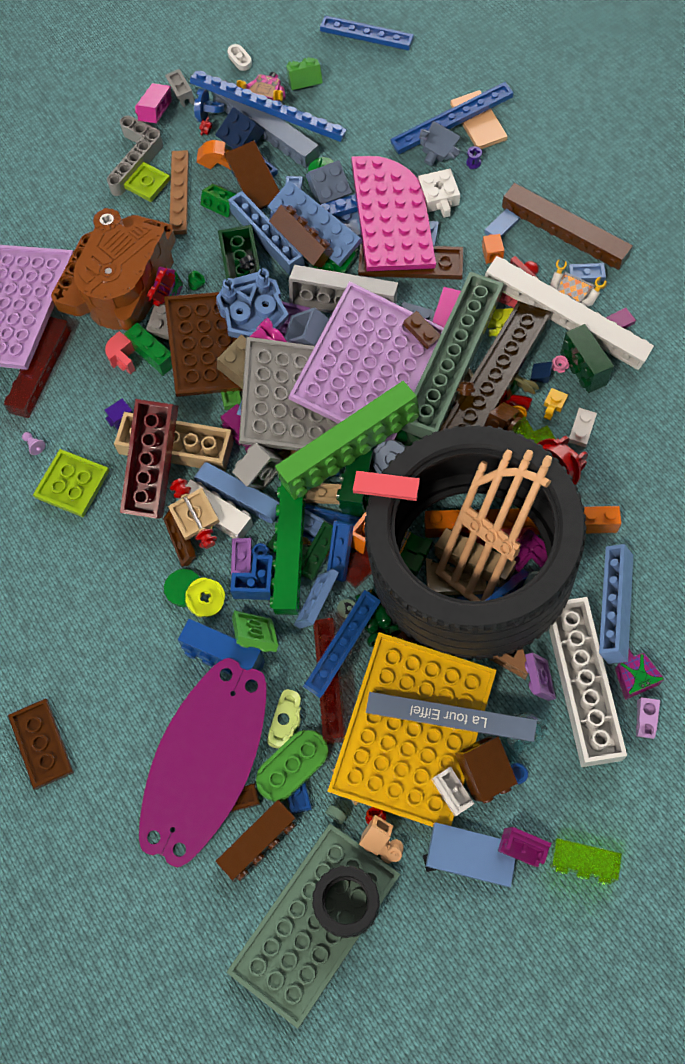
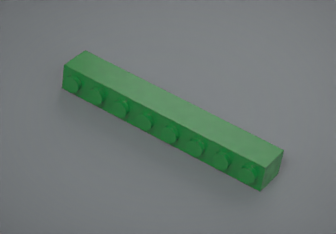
(288, 553)

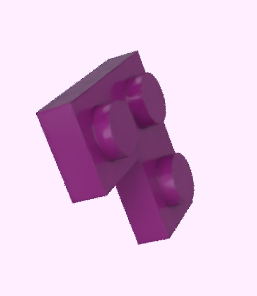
(531, 548)

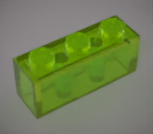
(585, 861)

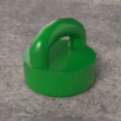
(195, 280)

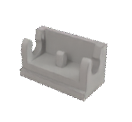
(180, 87)

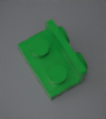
(216, 199)

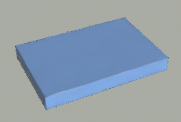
(316, 599)

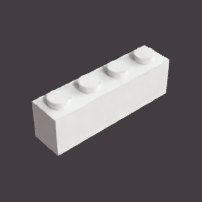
(232, 521)

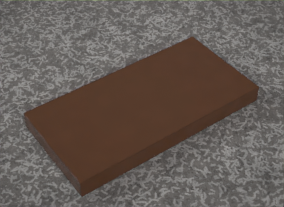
(252, 174)
(40, 744)

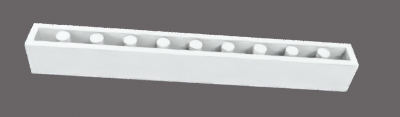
(570, 313)

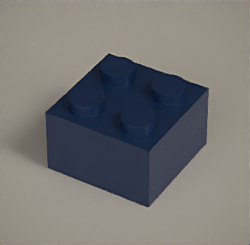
(238, 129)

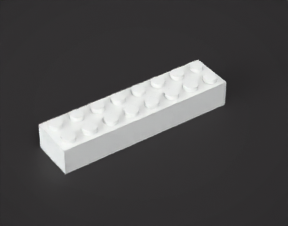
(586, 686)

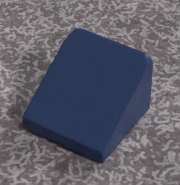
(541, 372)

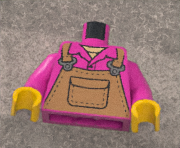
(265, 85)

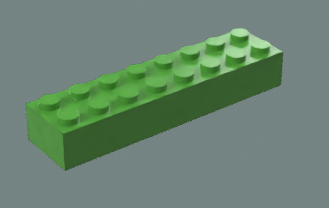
(348, 440)

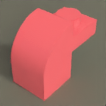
(118, 350)

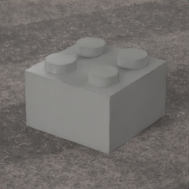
(257, 466)

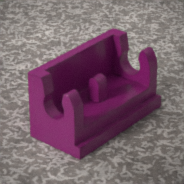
(524, 846)

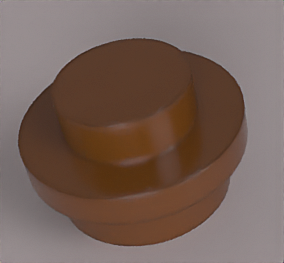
(466, 388)

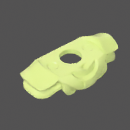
(287, 704)

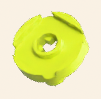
(199, 607)

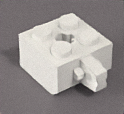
(440, 191)

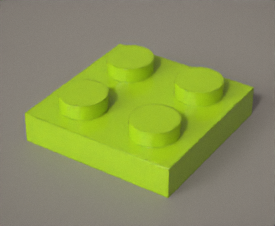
(147, 181)

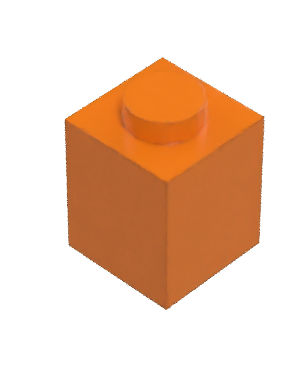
(492, 247)

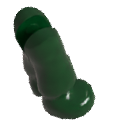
(378, 619)

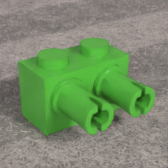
(304, 73)

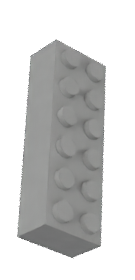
(324, 288)

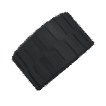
(319, 896)

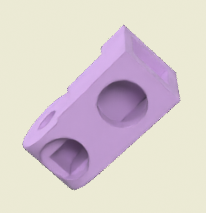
(647, 717)

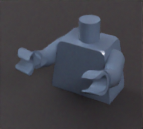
(438, 143)

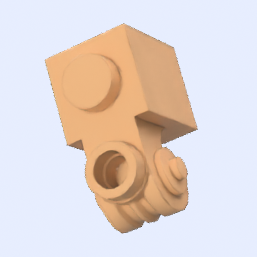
(376, 840)

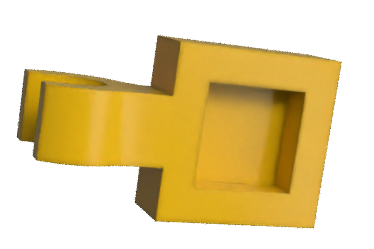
(554, 402)

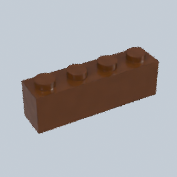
(301, 236)
(256, 841)

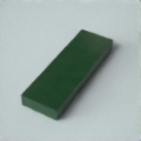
(317, 552)

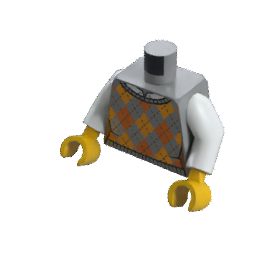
(576, 288)

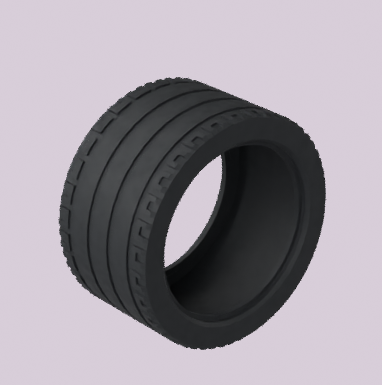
(445, 469)

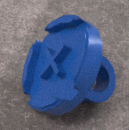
(203, 105)

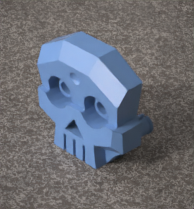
(235, 298)

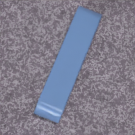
(237, 492)

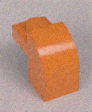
(212, 153)

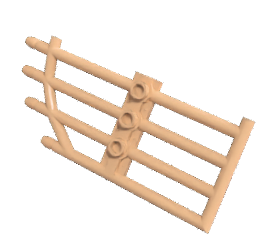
(488, 531)

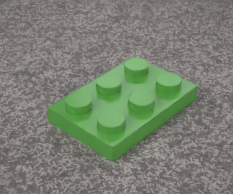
(254, 631)

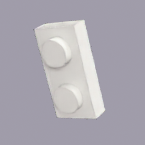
(582, 427)

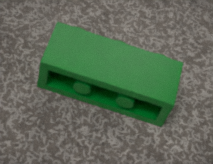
(150, 349)

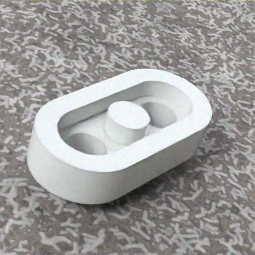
(239, 57)

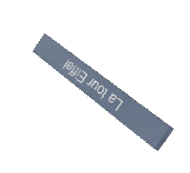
(451, 716)

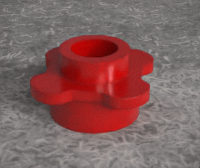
(205, 126)

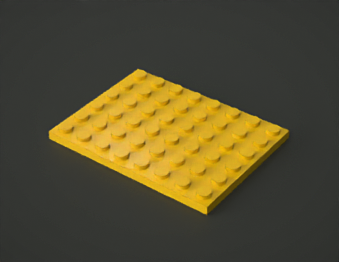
(393, 759)

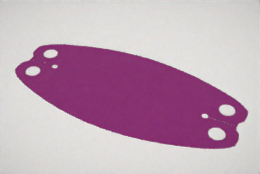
(202, 762)

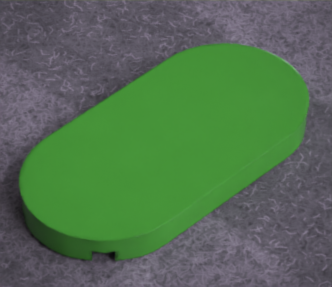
(292, 765)

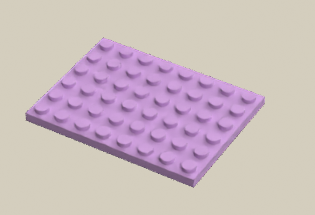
(25, 299)
(360, 356)

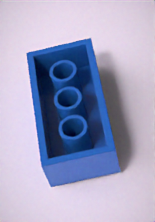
(215, 646)

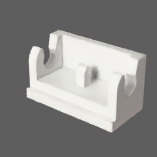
(452, 791)

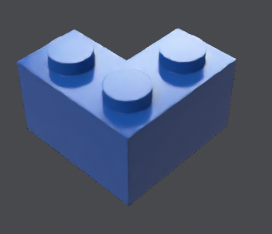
(255, 584)

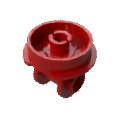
(567, 457)

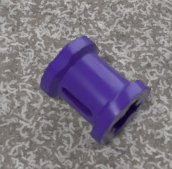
(470, 153)

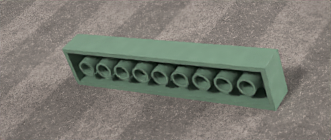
(454, 353)

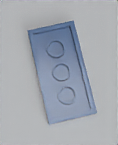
(469, 855)

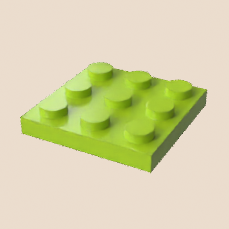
(71, 483)

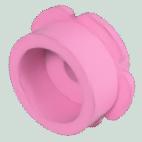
(560, 360)

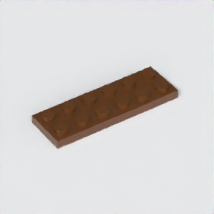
(448, 266)

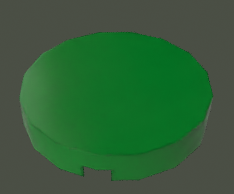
(177, 585)

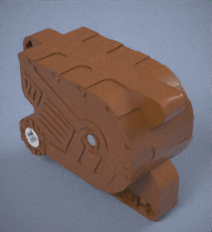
(115, 269)

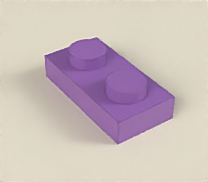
(241, 555)

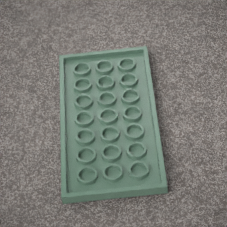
(290, 952)

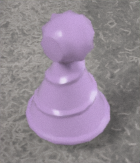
(35, 446)

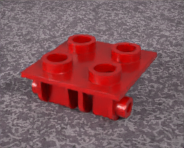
(161, 278)

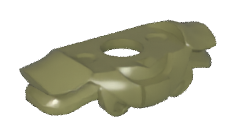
(526, 385)

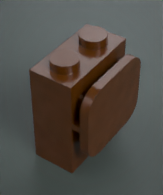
(504, 417)

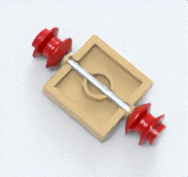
(193, 513)

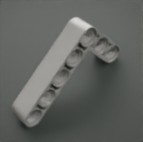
(147, 146)

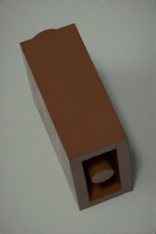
(486, 769)

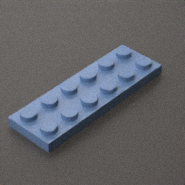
(341, 238)

